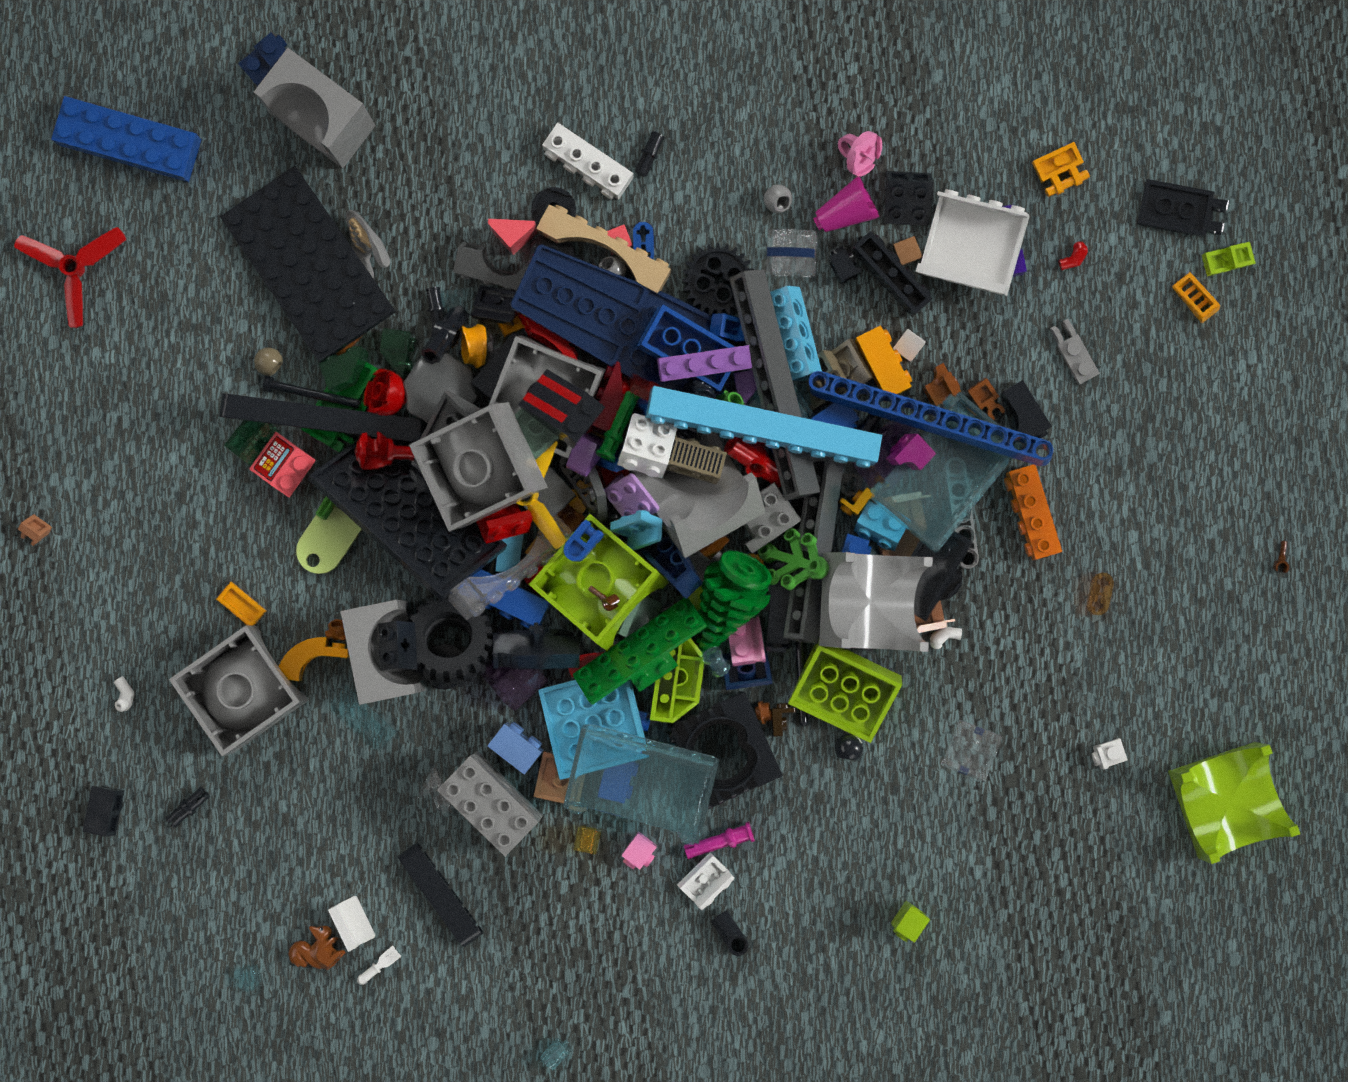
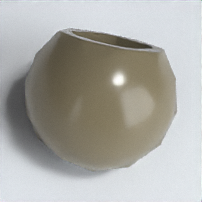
(268, 361)

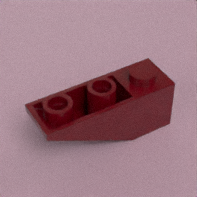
(609, 396)

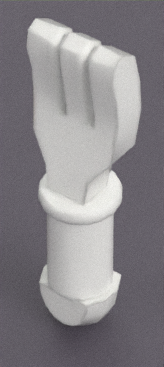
(385, 960)

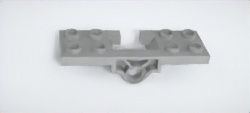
(777, 519)

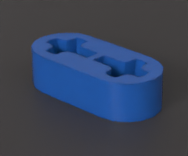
(649, 238)

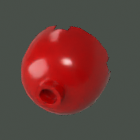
(385, 394)

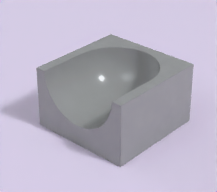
(315, 107)
(478, 465)
(362, 641)
(237, 690)

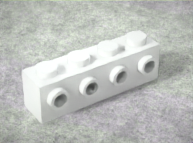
(587, 161)

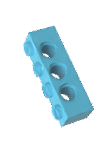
(795, 332)

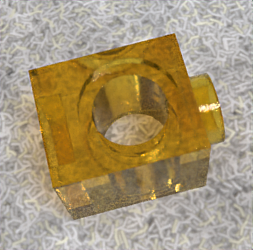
(587, 839)

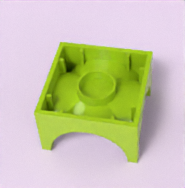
(611, 570)
(1230, 801)

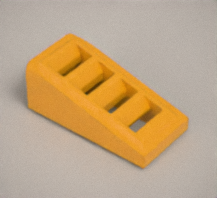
(1196, 309)

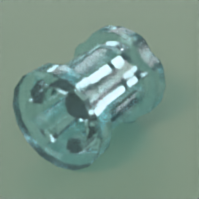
(718, 665)

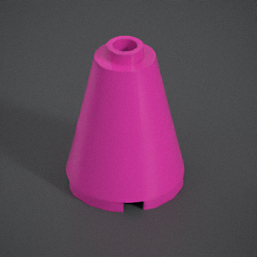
(847, 208)

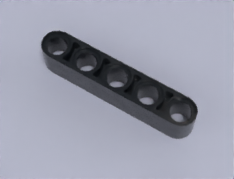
(439, 895)

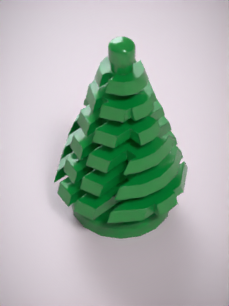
(731, 596)

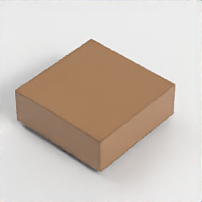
(907, 251)

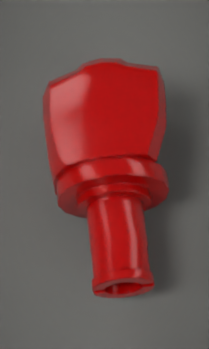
(379, 452)

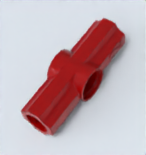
(754, 459)

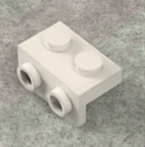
(706, 881)

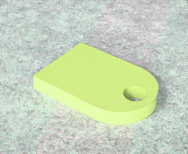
(328, 540)

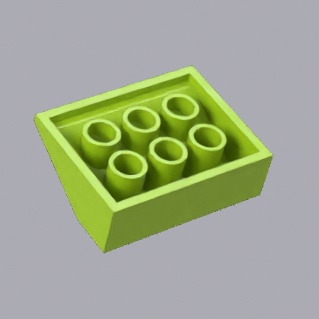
(845, 690)

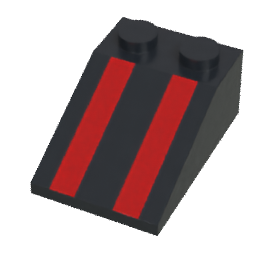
(561, 407)

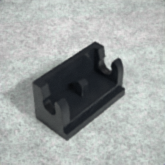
(103, 811)

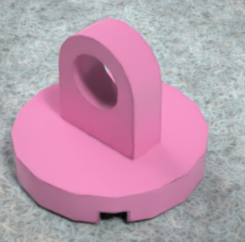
(862, 151)

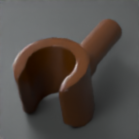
(1281, 559)
(609, 603)

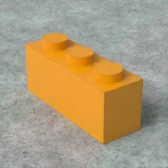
(883, 361)

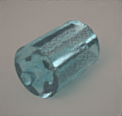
(555, 1053)

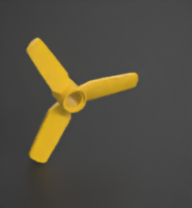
(538, 510)

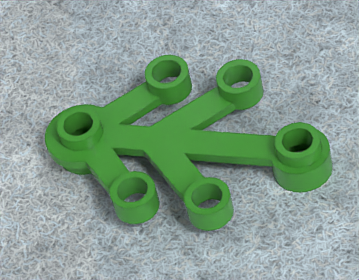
(815, 567)

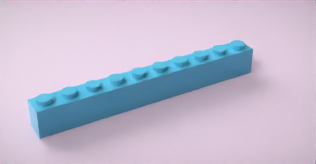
(763, 426)

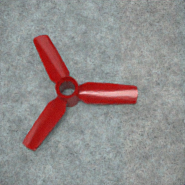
(86, 256)

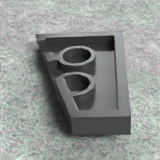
(596, 494)

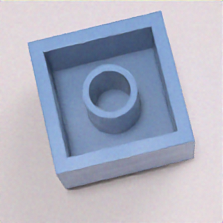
(516, 747)

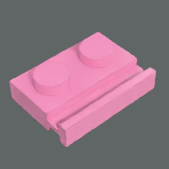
(747, 644)

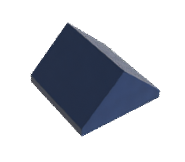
(747, 675)

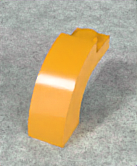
(301, 654)

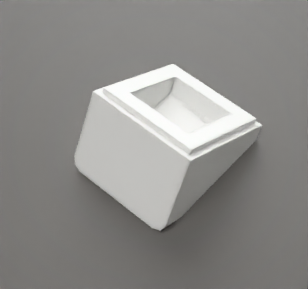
(909, 345)

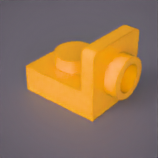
(860, 500)

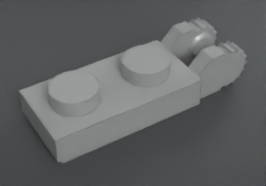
(1075, 353)

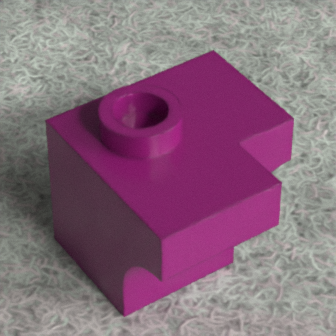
(912, 451)

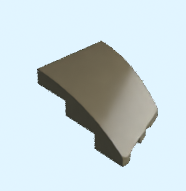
(843, 362)

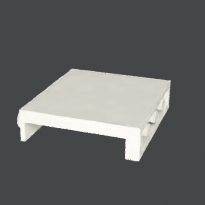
(974, 242)

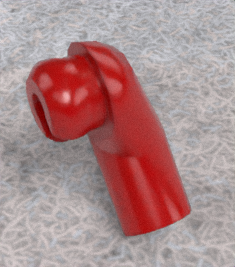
(1077, 257)

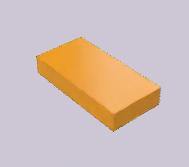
(241, 604)

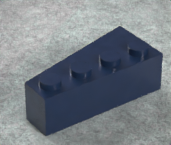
(672, 565)

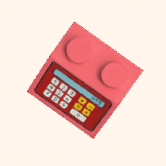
(282, 464)

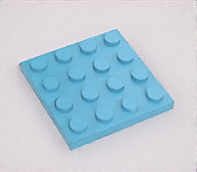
(568, 710)

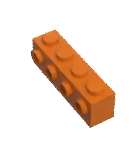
(1033, 512)

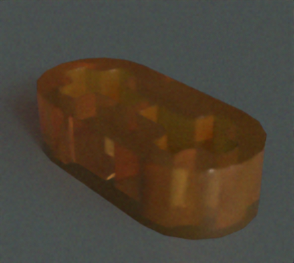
(1105, 595)

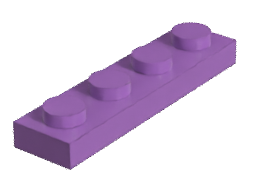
(704, 363)

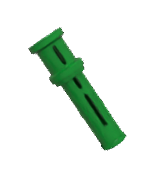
(614, 437)

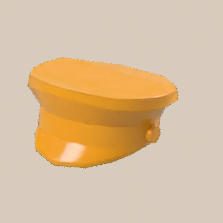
(474, 345)

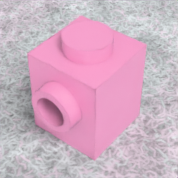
(639, 852)

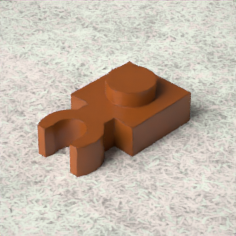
(984, 395)

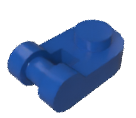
(575, 548)

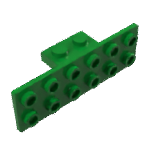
(641, 655)

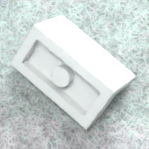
(351, 923)

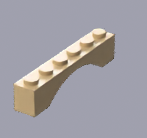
(563, 228)

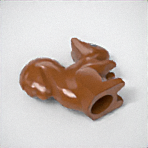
(320, 954)

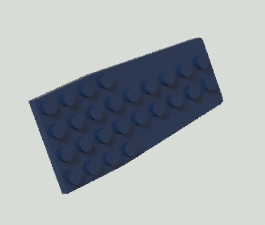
(596, 310)

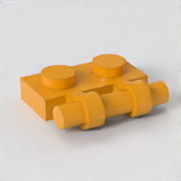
(1058, 162)

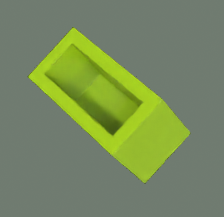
(909, 922)

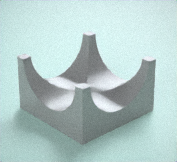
(526, 365)
(703, 512)
(871, 601)

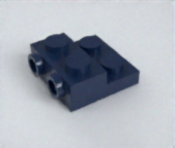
(263, 58)

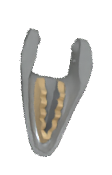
(366, 241)

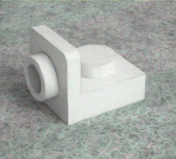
(1109, 754)

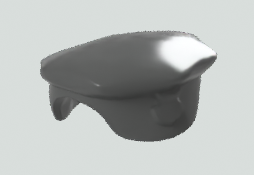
(429, 381)

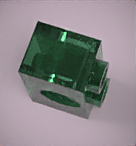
(250, 440)

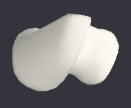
(943, 634)
(126, 695)

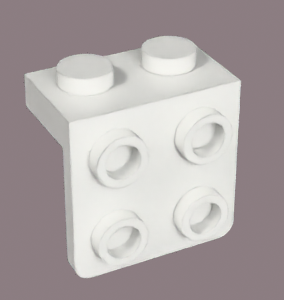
(647, 446)

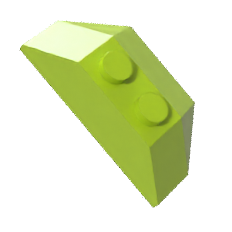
(681, 687)

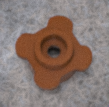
(335, 630)
(763, 712)

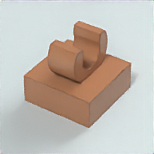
(34, 529)

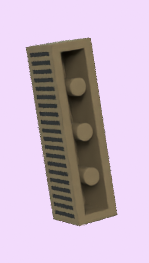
(696, 460)

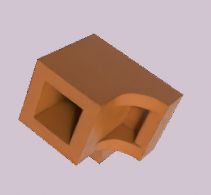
(941, 386)

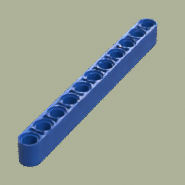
(938, 426)

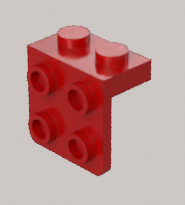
(505, 524)

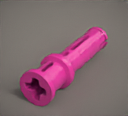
(729, 838)

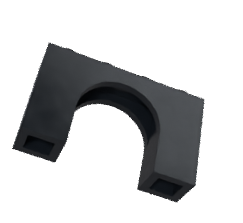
(1026, 411)

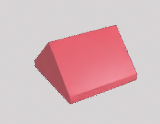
(513, 233)

